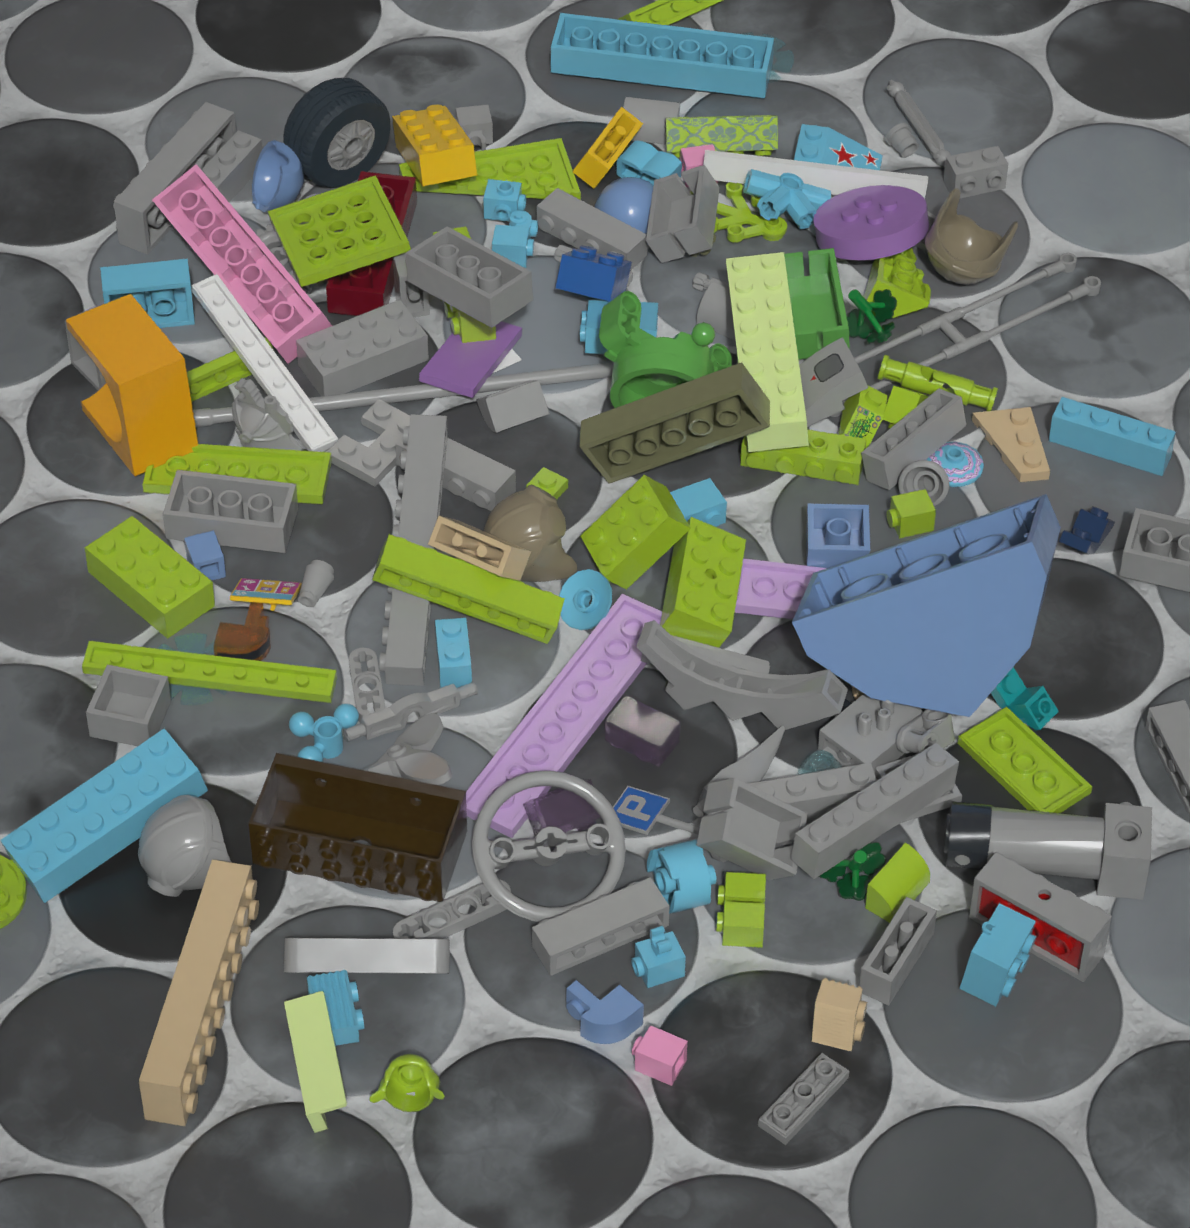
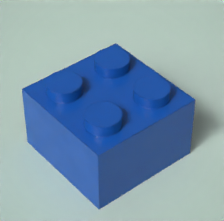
(593, 274)

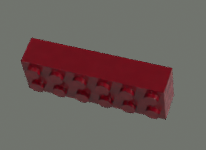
(372, 285)

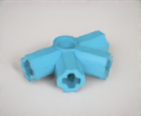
(785, 194)

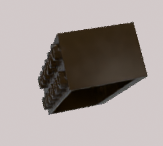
(314, 824)

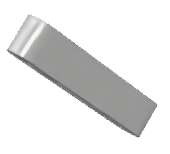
(366, 955)

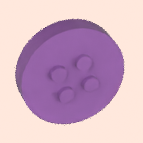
(871, 222)

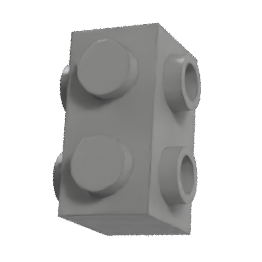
(976, 172)

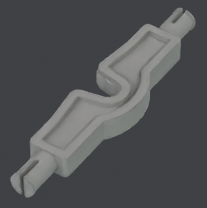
(396, 715)

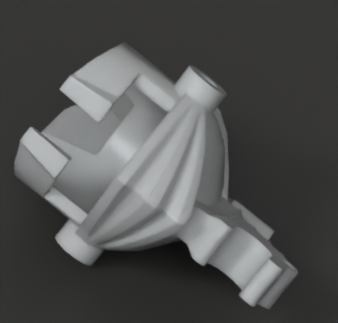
(261, 420)

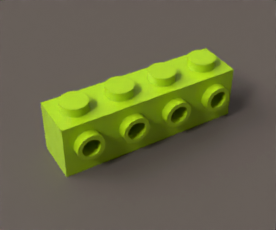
(825, 462)

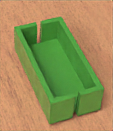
(816, 301)

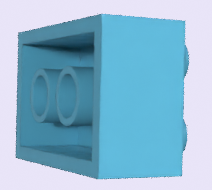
(158, 287)

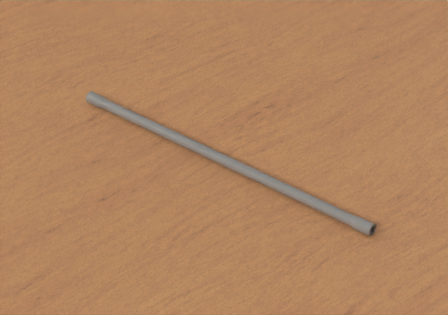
(210, 416)

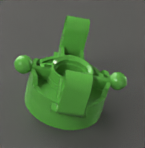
(649, 363)

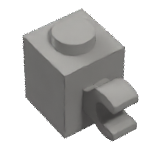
(476, 123)

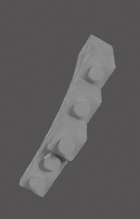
(740, 692)

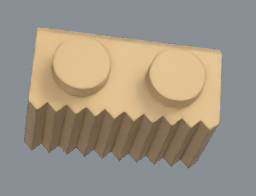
(838, 1015)

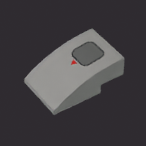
(828, 380)

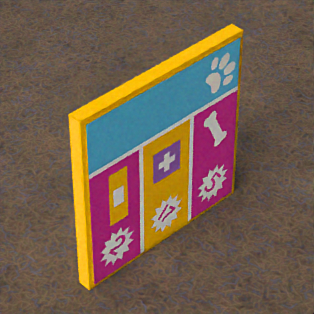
(266, 592)

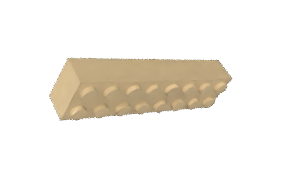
(198, 994)

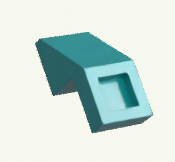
(1029, 704)

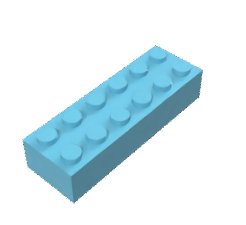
(101, 815)

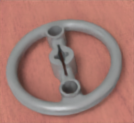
(528, 849)

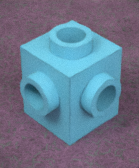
(502, 199)

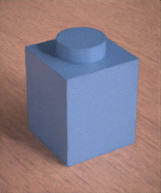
(205, 554)

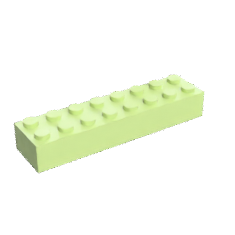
(768, 346)

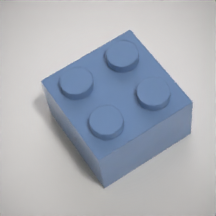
(836, 533)

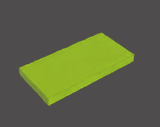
(1024, 763)

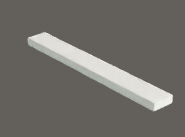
(838, 179)
(264, 363)

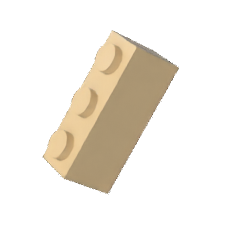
(479, 548)

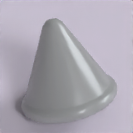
(925, 475)

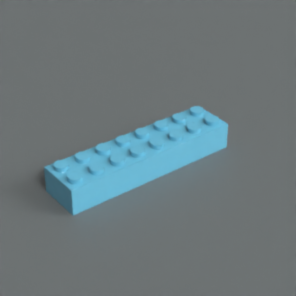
(662, 55)

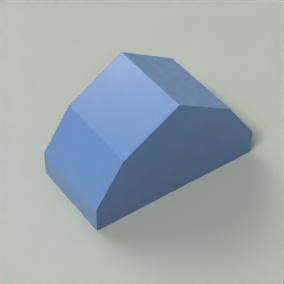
(935, 614)

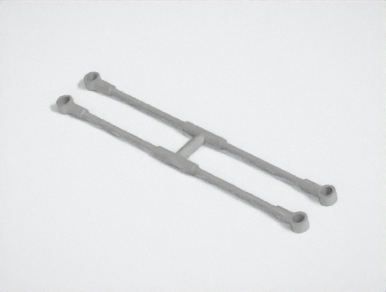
(1066, 264)

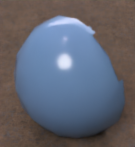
(276, 177)
(627, 201)

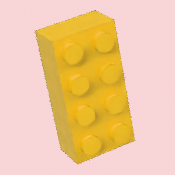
(434, 145)

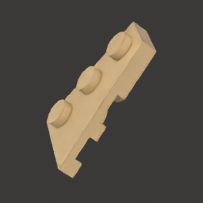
(1017, 440)

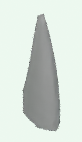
(748, 769)

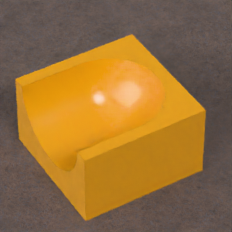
(146, 394)

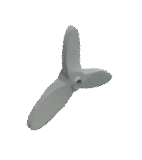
(411, 754)

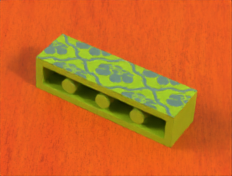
(726, 133)

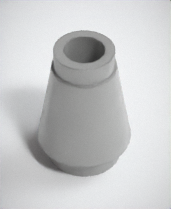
(315, 582)

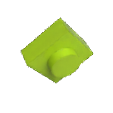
(550, 482)

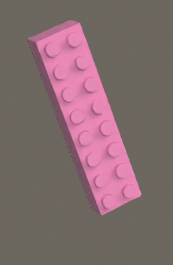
(241, 261)

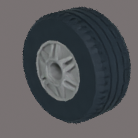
(337, 131)

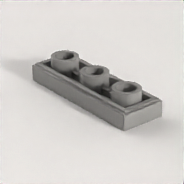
(803, 1098)

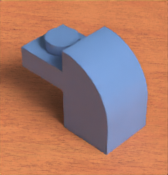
(604, 1019)

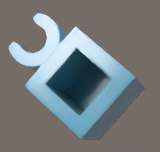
(659, 958)

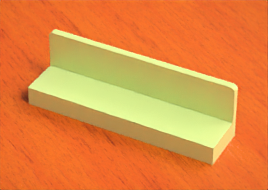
(315, 1057)

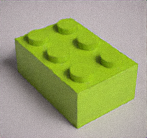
(635, 532)

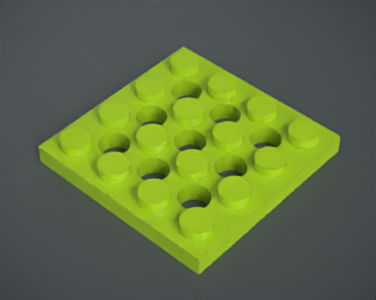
(354, 233)

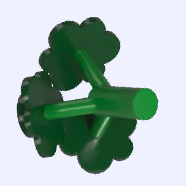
(863, 321)
(855, 886)

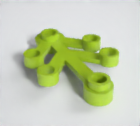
(735, 217)

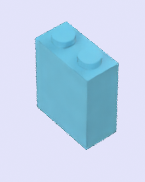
(591, 324)

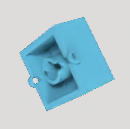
(999, 955)

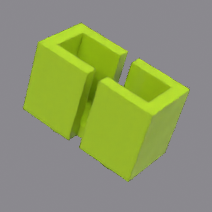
(743, 909)

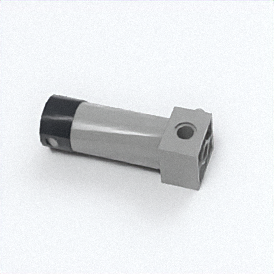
(1101, 849)

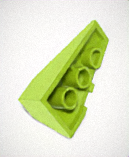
(902, 279)

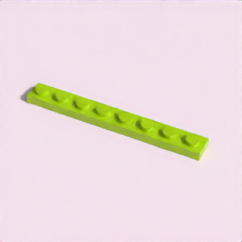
(215, 671)

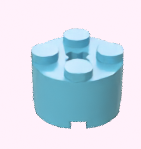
(682, 875)

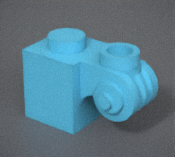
(515, 240)

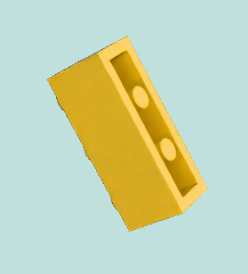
(607, 147)

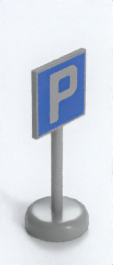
(642, 809)

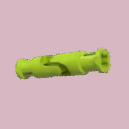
(918, 376)

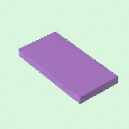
(467, 365)

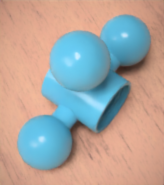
(326, 731)

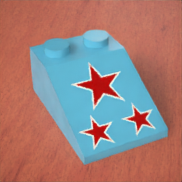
(830, 147)

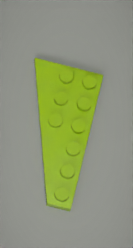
(536, 165)

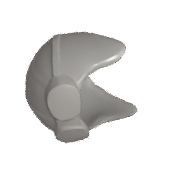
(180, 845)

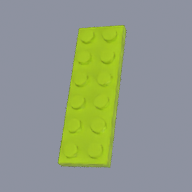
(304, 468)

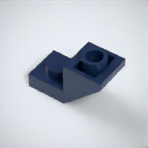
(1088, 531)

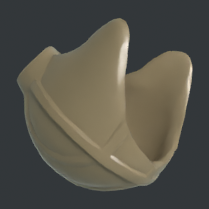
(962, 248)
(536, 524)

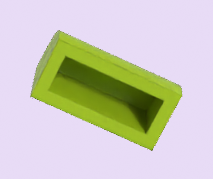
(900, 878)

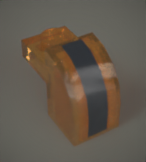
(247, 640)

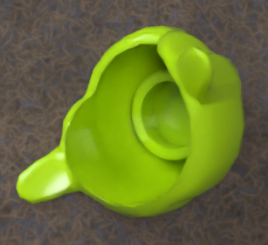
(407, 1075)

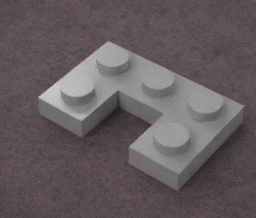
(378, 459)

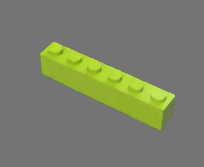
(468, 589)

